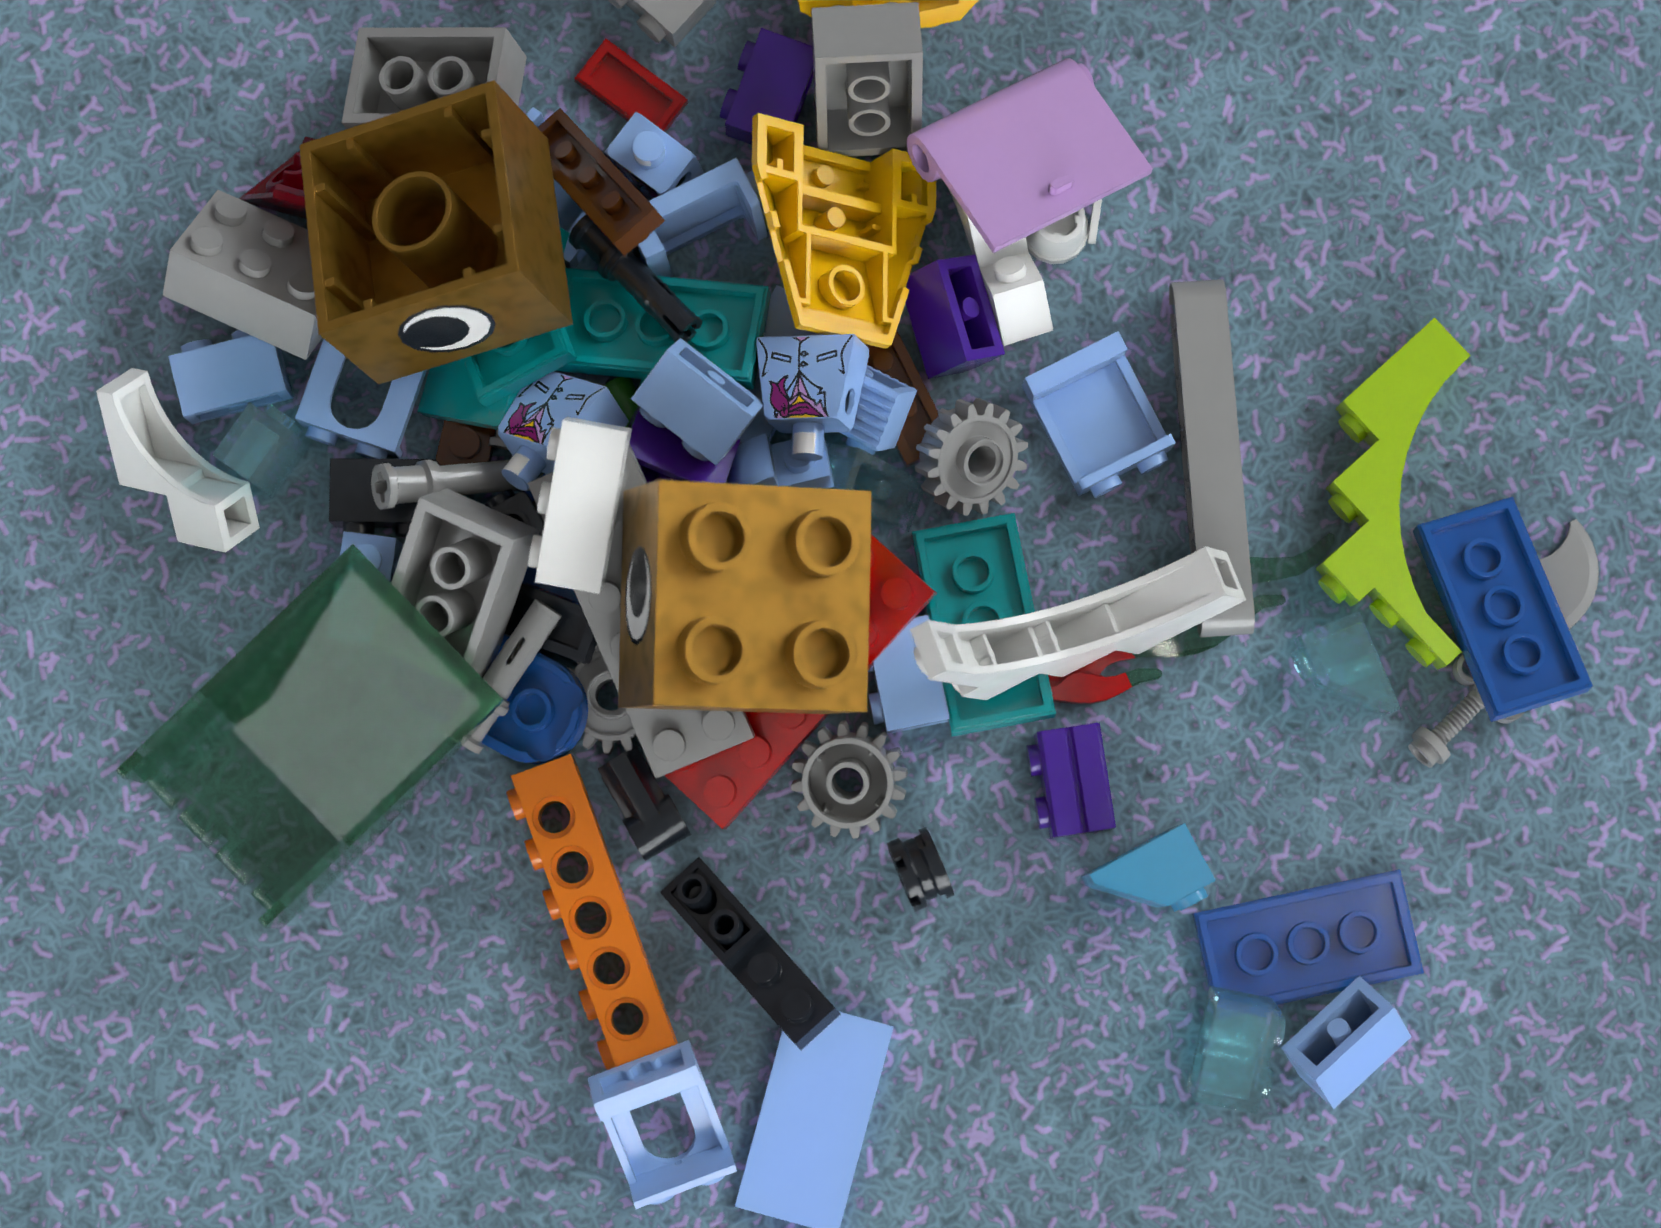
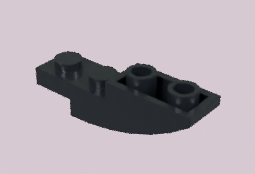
(750, 953)

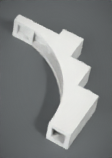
(1056, 641)

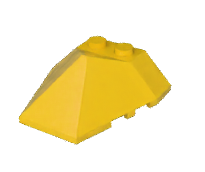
(840, 230)

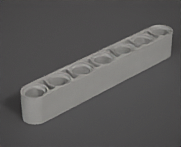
(1211, 439)

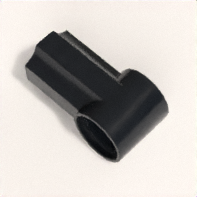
(648, 813)

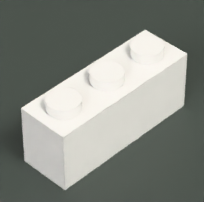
(580, 504)

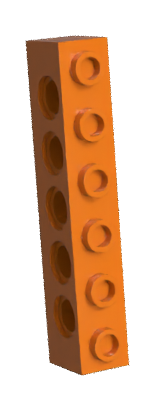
(562, 783)

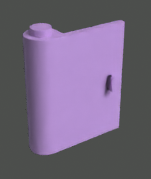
(1029, 153)

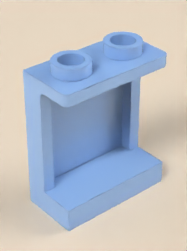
(701, 209)
(1098, 416)

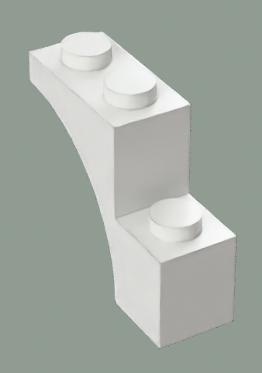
(1011, 285)
(150, 455)

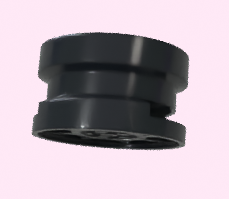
(920, 869)

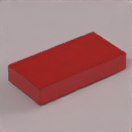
(629, 87)

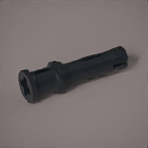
(637, 279)

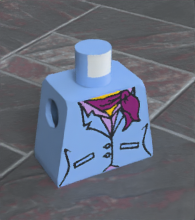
(651, 157)
(811, 387)
(544, 406)

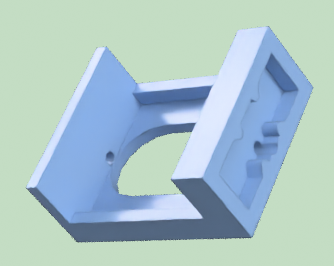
(372, 442)
(646, 1081)

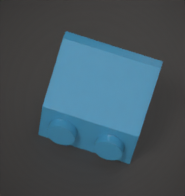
(1157, 872)

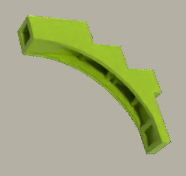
(1373, 558)

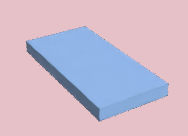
(814, 1123)

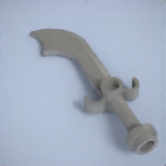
(1574, 581)

